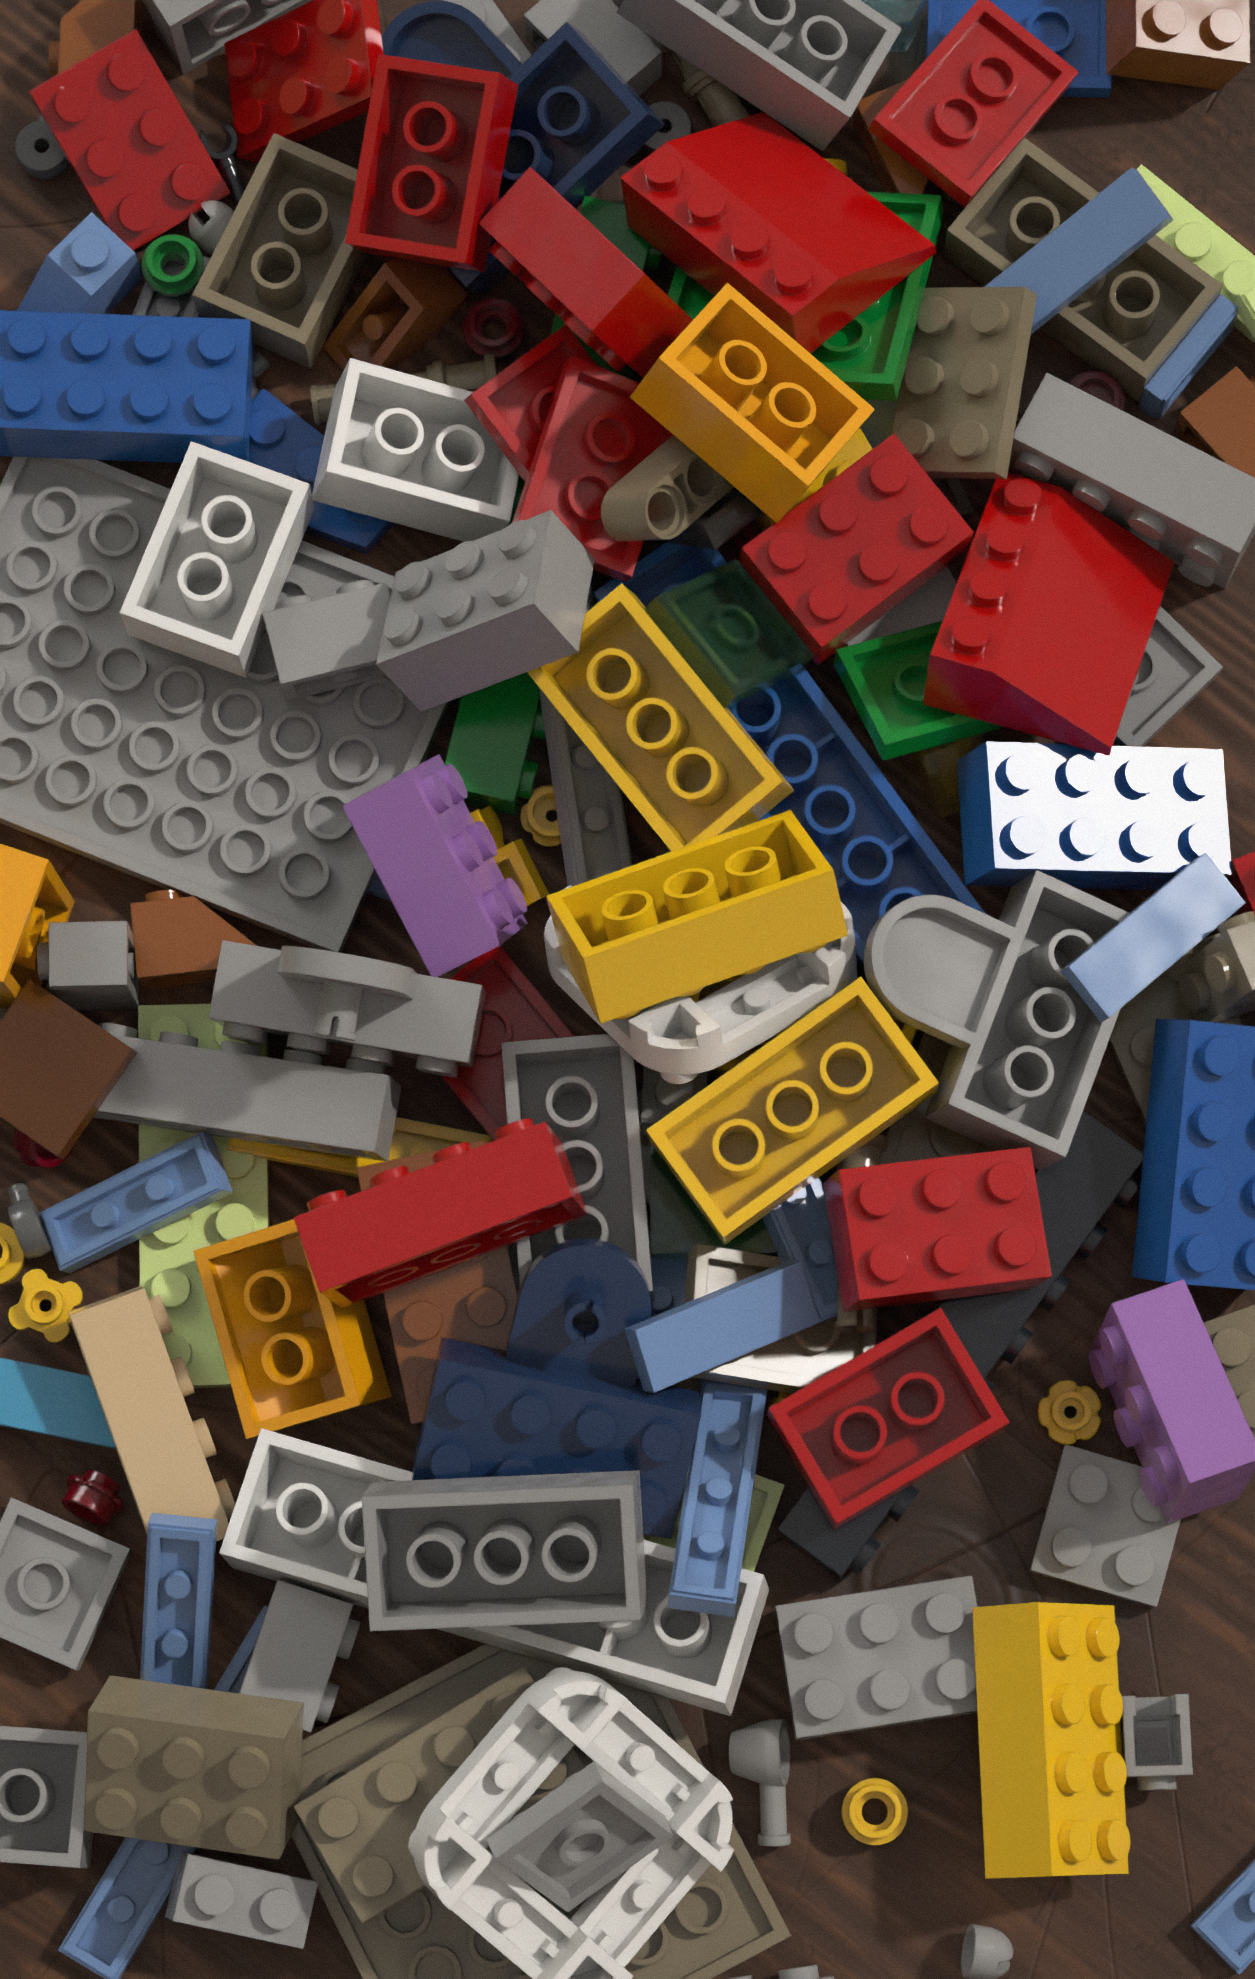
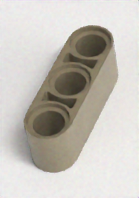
(662, 495)

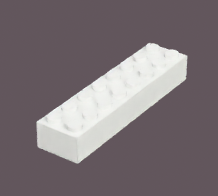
(304, 1526)

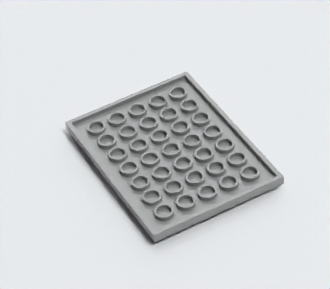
(168, 758)

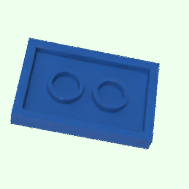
(1067, 27)

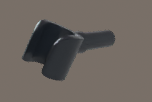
(226, 161)

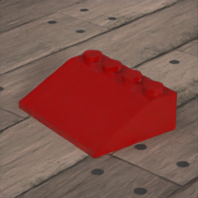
(773, 223)
(1047, 618)

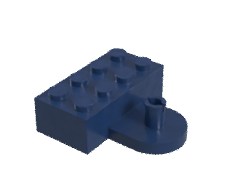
(570, 109)
(563, 1388)

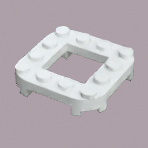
(693, 1037)
(504, 1773)

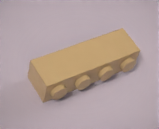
(147, 1408)

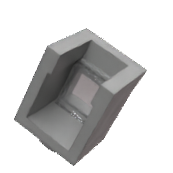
(1156, 1740)

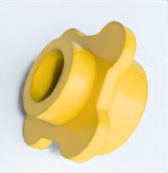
(56, 1320)

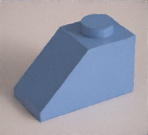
(84, 273)

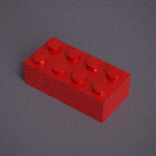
(439, 1213)

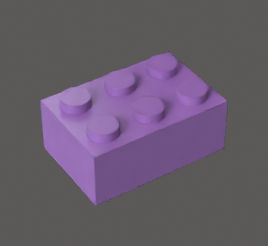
(437, 865)
(1173, 1402)

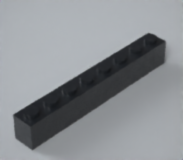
(991, 1326)

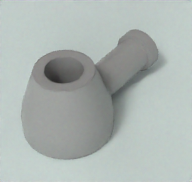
(763, 1756)

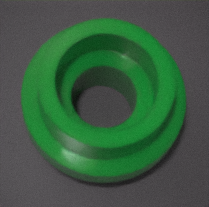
(167, 249)

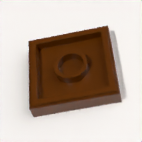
(55, 1068)

